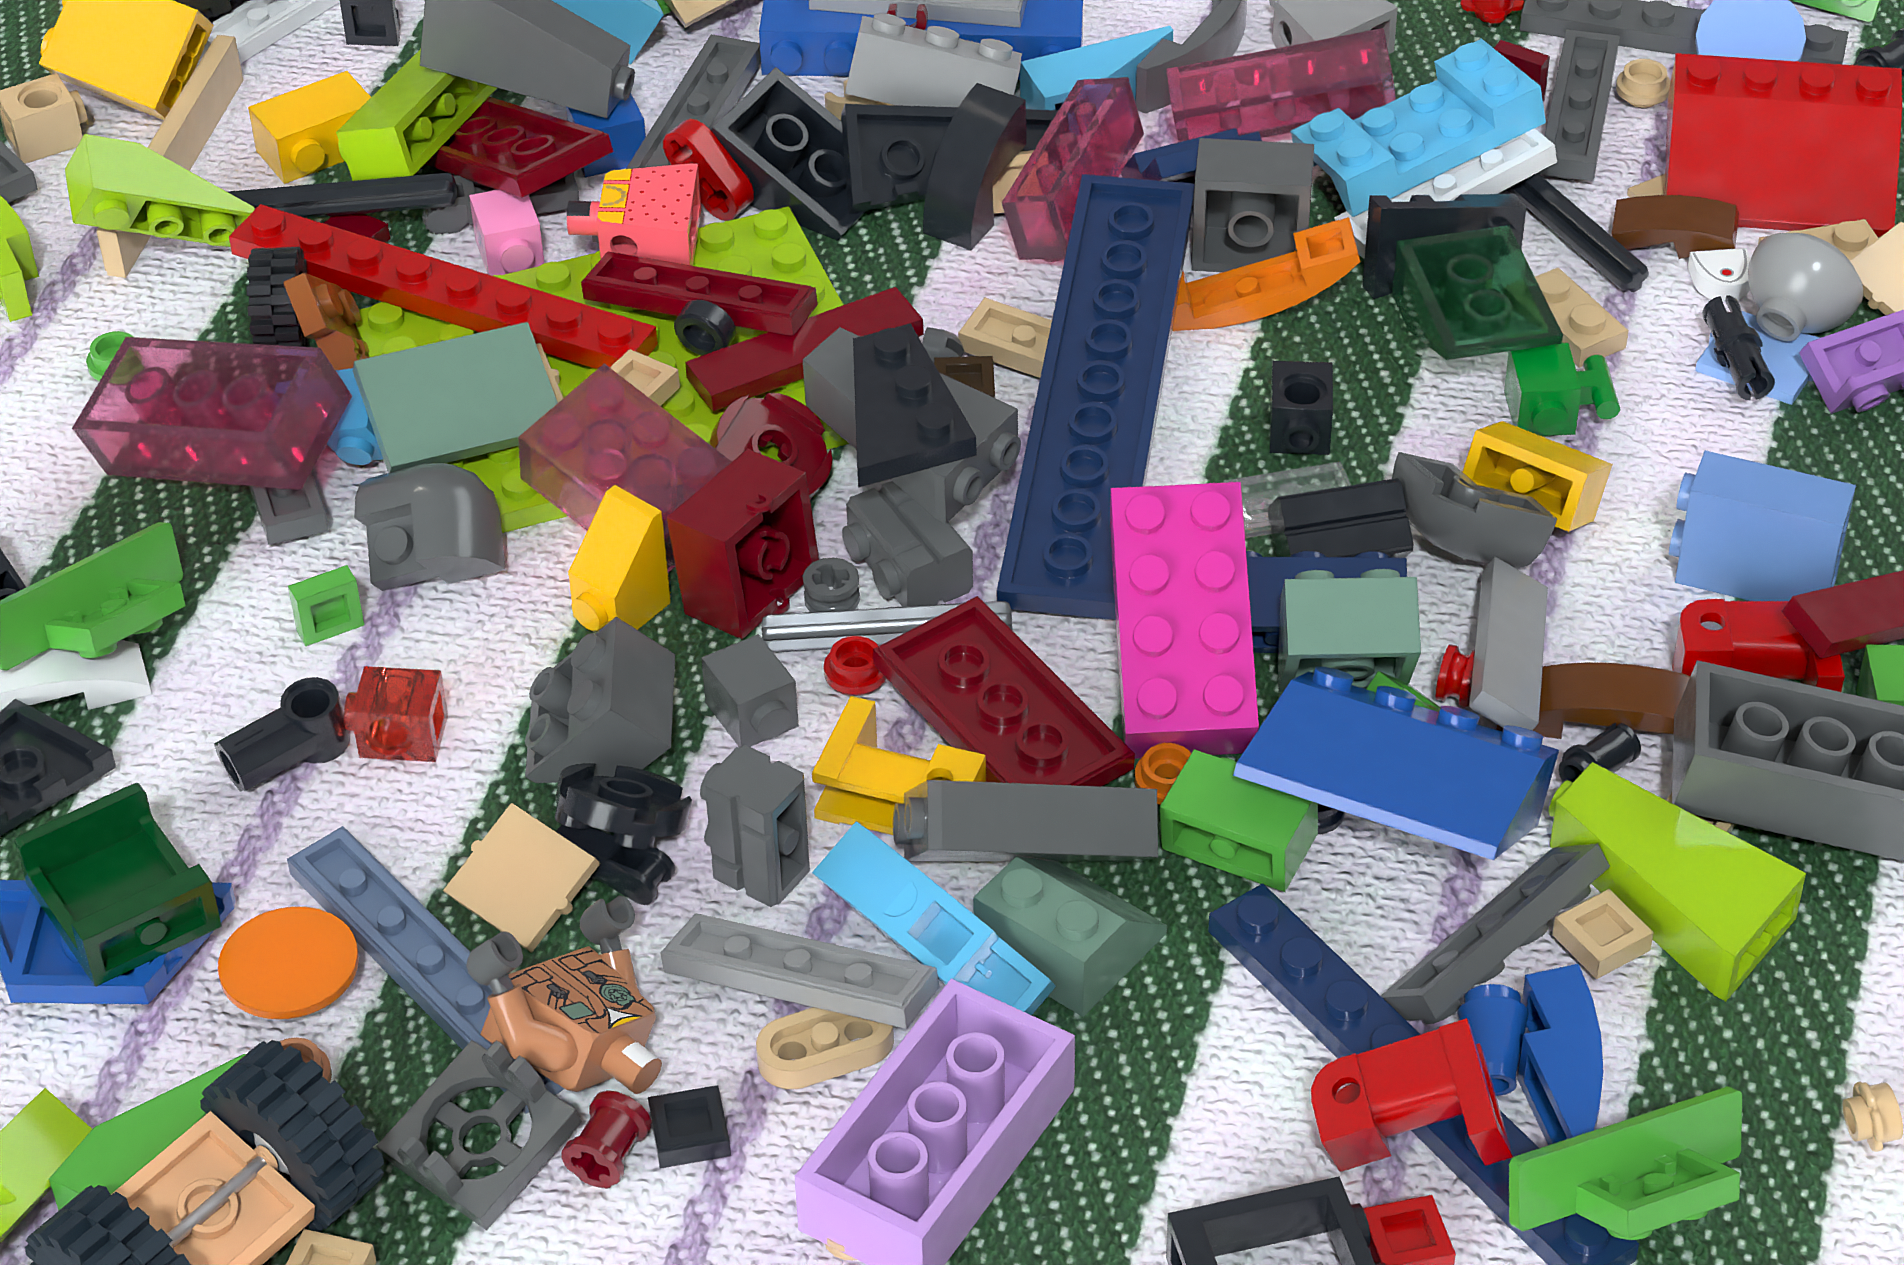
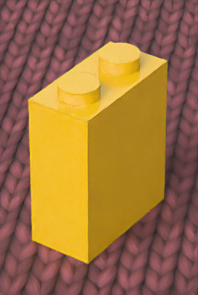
(127, 49)

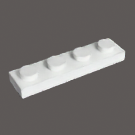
(1484, 174)

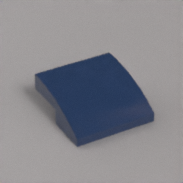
(1174, 160)

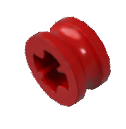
(1455, 676)

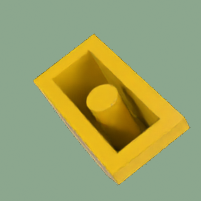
(620, 564)

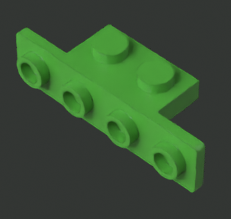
(95, 600)
(1635, 1170)

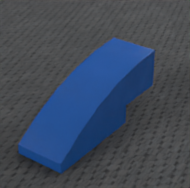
(1561, 1053)

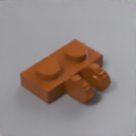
(328, 318)

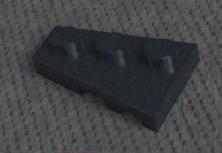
(1425, 218)
(903, 409)

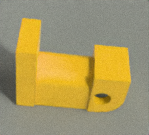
(868, 780)

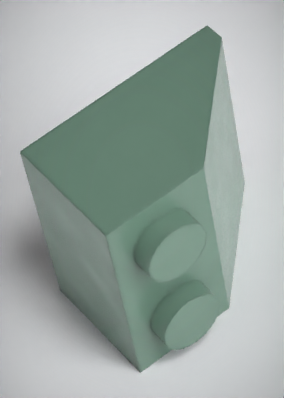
(1349, 625)
(1067, 928)

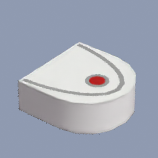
(1720, 272)

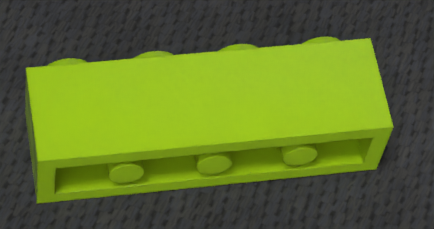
(407, 121)

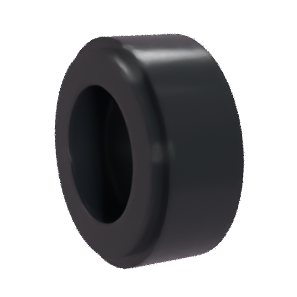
(704, 327)

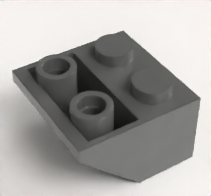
(602, 705)

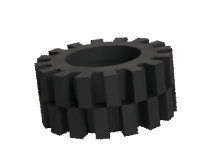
(269, 304)

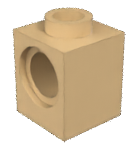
(41, 118)

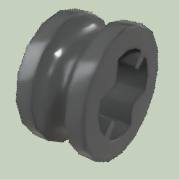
(831, 573)

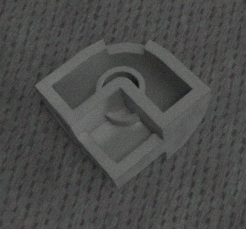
(1469, 517)
(429, 525)

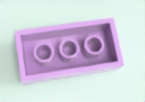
(936, 1131)

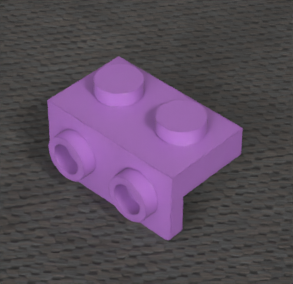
(1858, 363)

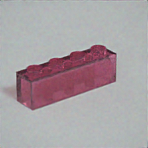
(1282, 86)
(1088, 136)

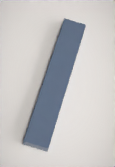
(398, 935)

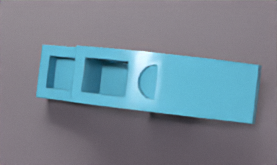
(928, 921)

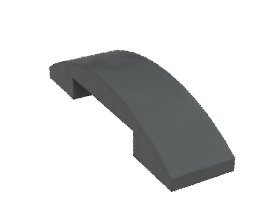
(1212, 40)

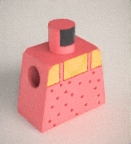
(644, 213)

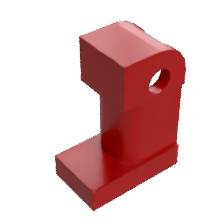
(1751, 639)
(1404, 1090)

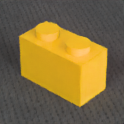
(300, 127)
(1531, 465)

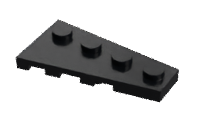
(42, 762)

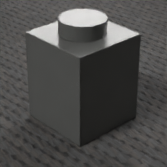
(750, 691)

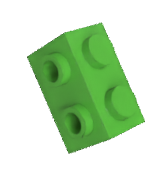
(1236, 822)

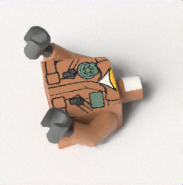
(576, 1013)

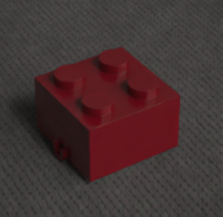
(743, 543)

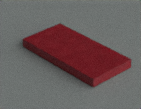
(518, 148)
(1001, 701)

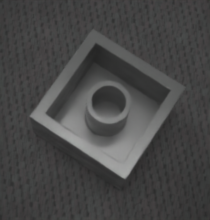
(1249, 201)

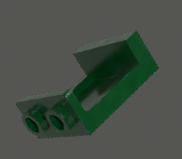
(116, 884)

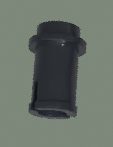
(1609, 750)

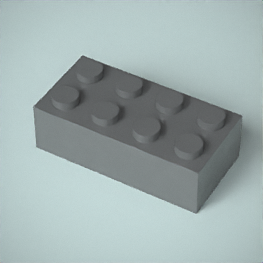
(1791, 759)

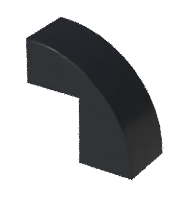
(973, 152)

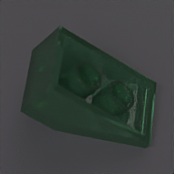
(1471, 294)

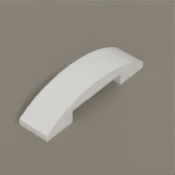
(64, 673)

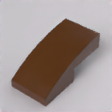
(1685, 220)

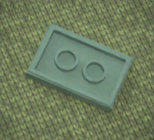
(454, 396)

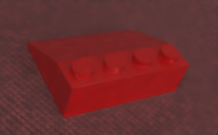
(1786, 140)

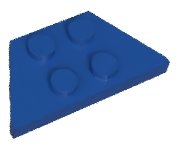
(44, 970)

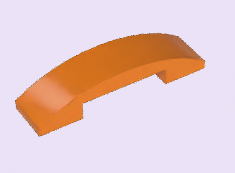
(1269, 285)

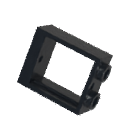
(1270, 1218)

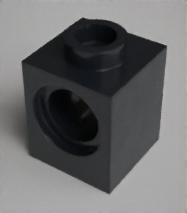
(1301, 407)

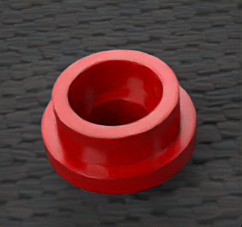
(851, 666)

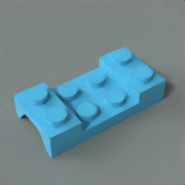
(1436, 127)

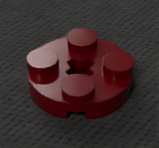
(778, 421)

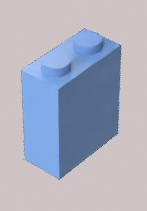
(1759, 529)

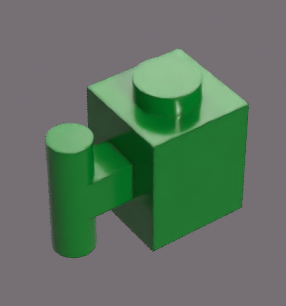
(1547, 390)

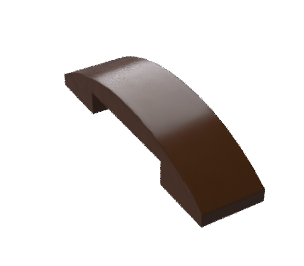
(1607, 695)

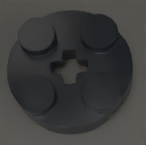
(630, 804)

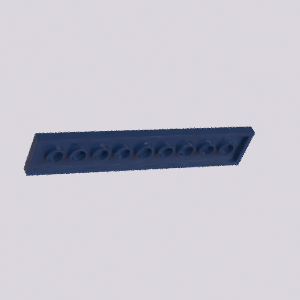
(1096, 392)

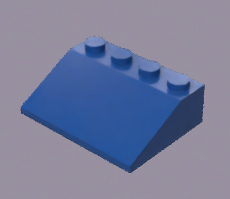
(1402, 763)

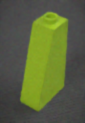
(1697, 887)

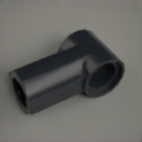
(304, 728)

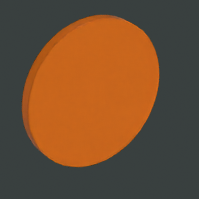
(288, 962)

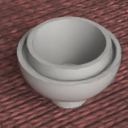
(1802, 285)

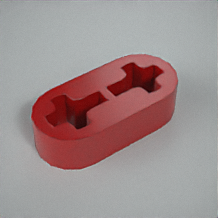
(722, 183)

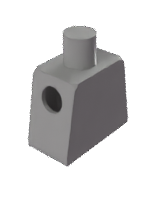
(1323, 19)

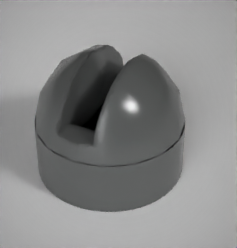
(942, 343)

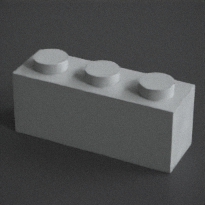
(924, 66)

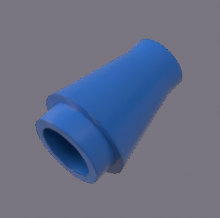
(1499, 1026)

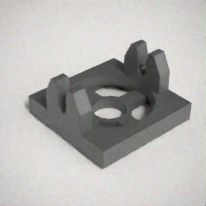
(489, 1196)

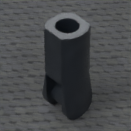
(623, 868)

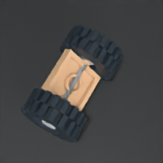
(237, 1184)

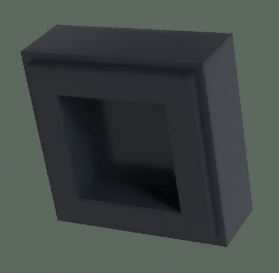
(689, 1126)

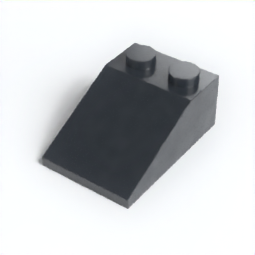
(790, 154)

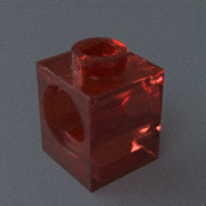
(397, 714)

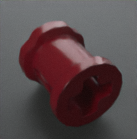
(606, 1139)

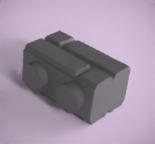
(907, 548)
(756, 824)

